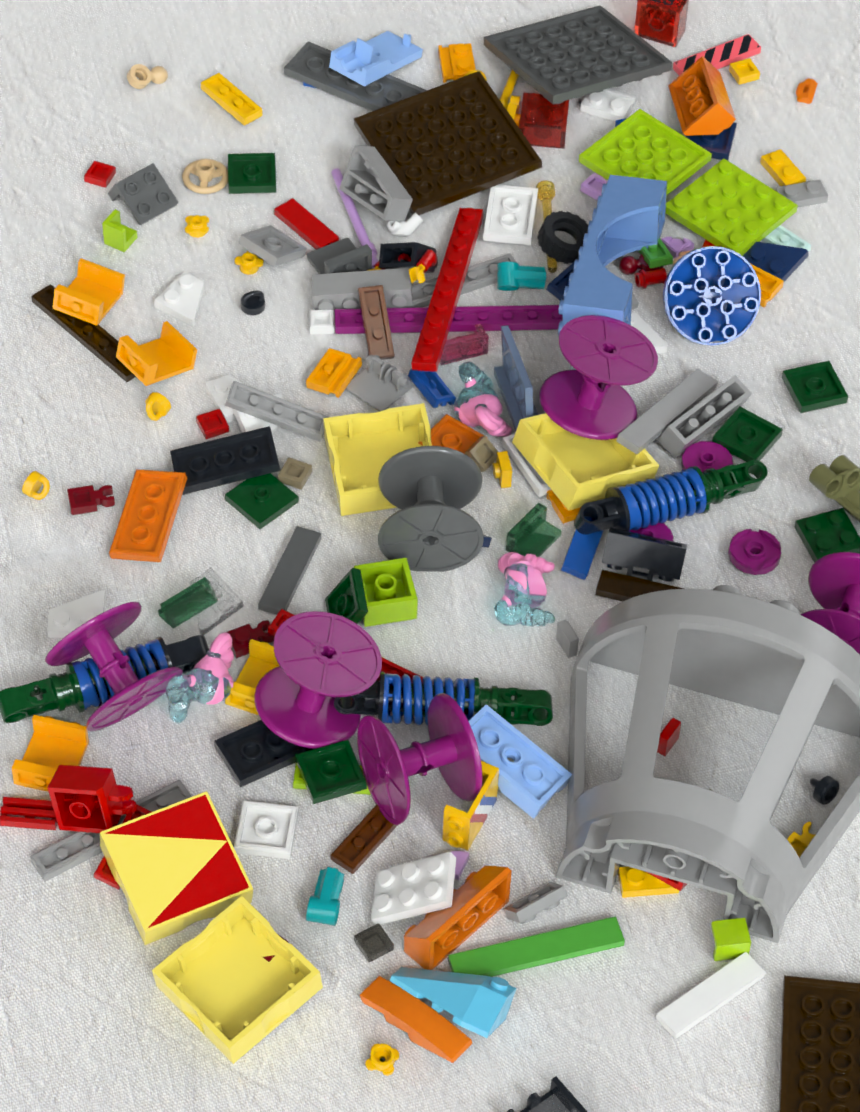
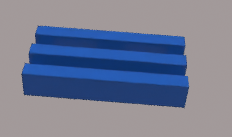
(430, 385)

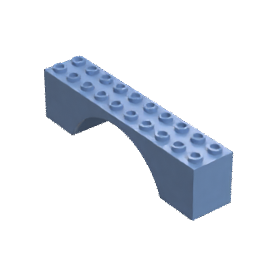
(625, 220)

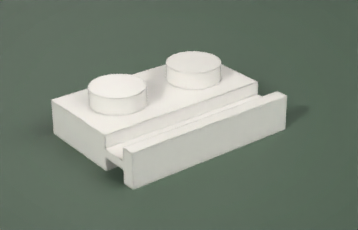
(608, 104)

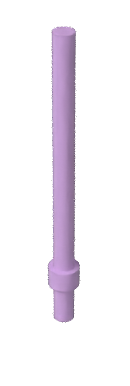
(354, 216)

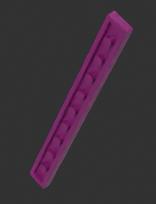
(465, 318)

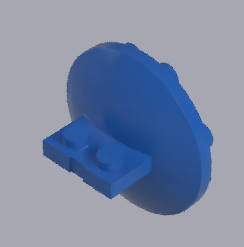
(711, 295)

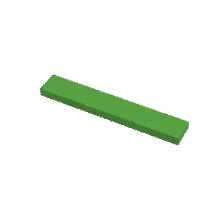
(539, 949)

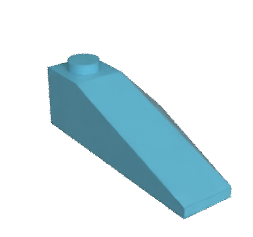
(474, 1000)

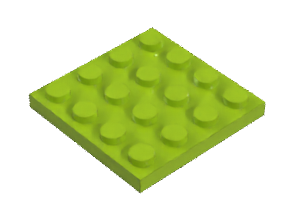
(645, 150)
(730, 208)

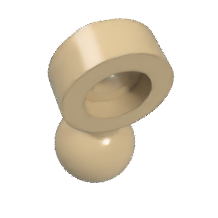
(157, 75)

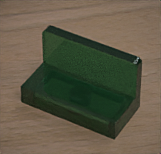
(532, 533)
(188, 603)

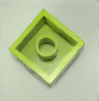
(388, 592)

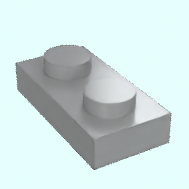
(805, 193)
(533, 903)

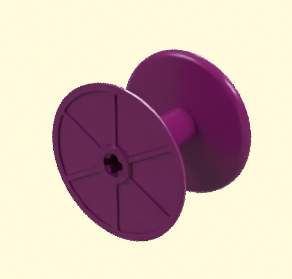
(605, 359)
(836, 587)
(97, 639)
(318, 660)
(450, 749)

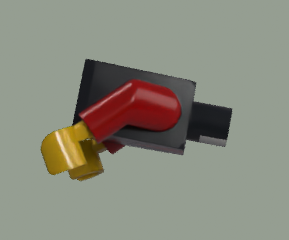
(410, 255)

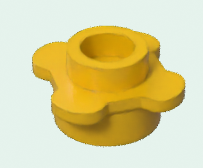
(196, 225)
(249, 263)
(382, 1051)

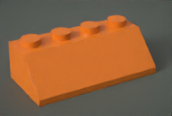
(701, 100)
(448, 928)

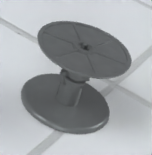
(430, 490)

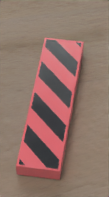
(722, 54)

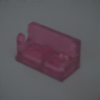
(465, 346)

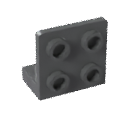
(144, 194)
(341, 257)

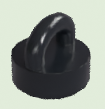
(253, 302)
(825, 789)

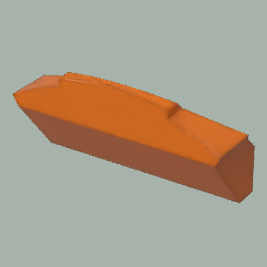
(806, 91)

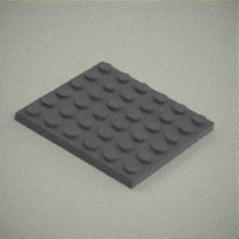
(577, 54)

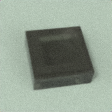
(373, 942)

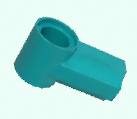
(512, 277)
(325, 903)

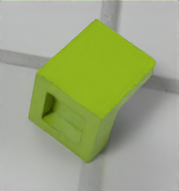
(116, 234)
(730, 938)

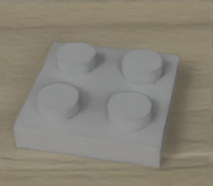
(272, 246)

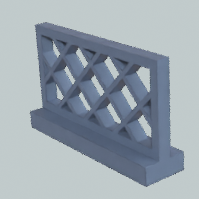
(514, 381)

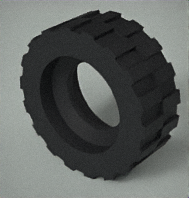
(553, 245)

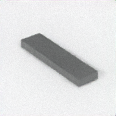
(289, 570)

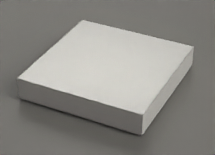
(266, 829)

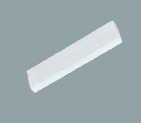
(710, 995)

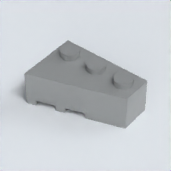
(375, 185)

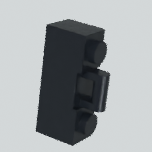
(646, 552)

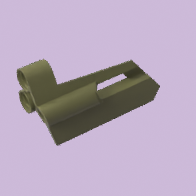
(839, 483)

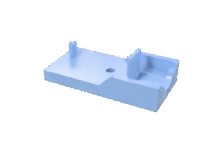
(375, 58)
(532, 775)

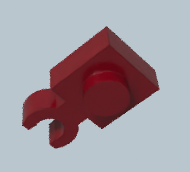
(85, 499)
(242, 635)

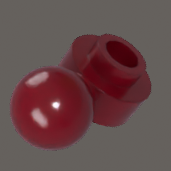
(628, 265)

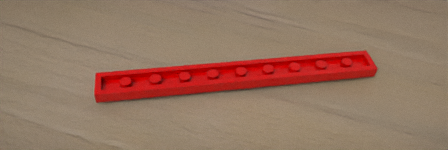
(447, 290)

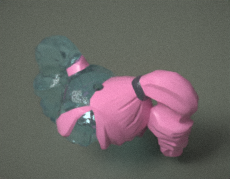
(479, 402)
(523, 590)
(206, 682)

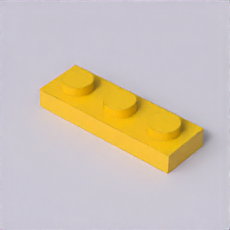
(231, 99)

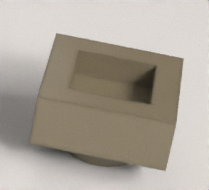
(482, 453)
(295, 473)

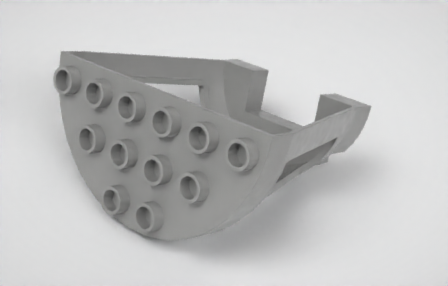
(739, 653)

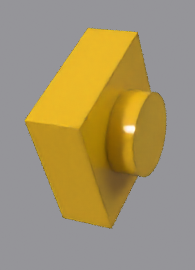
(744, 71)
(502, 469)

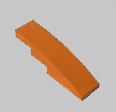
(416, 1018)

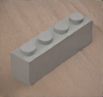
(340, 289)
(704, 416)

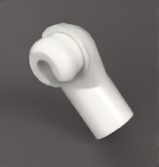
(404, 228)

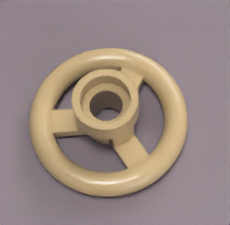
(206, 172)

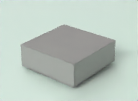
(567, 638)

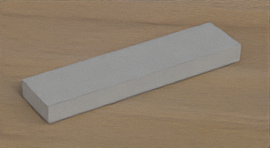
(276, 410)

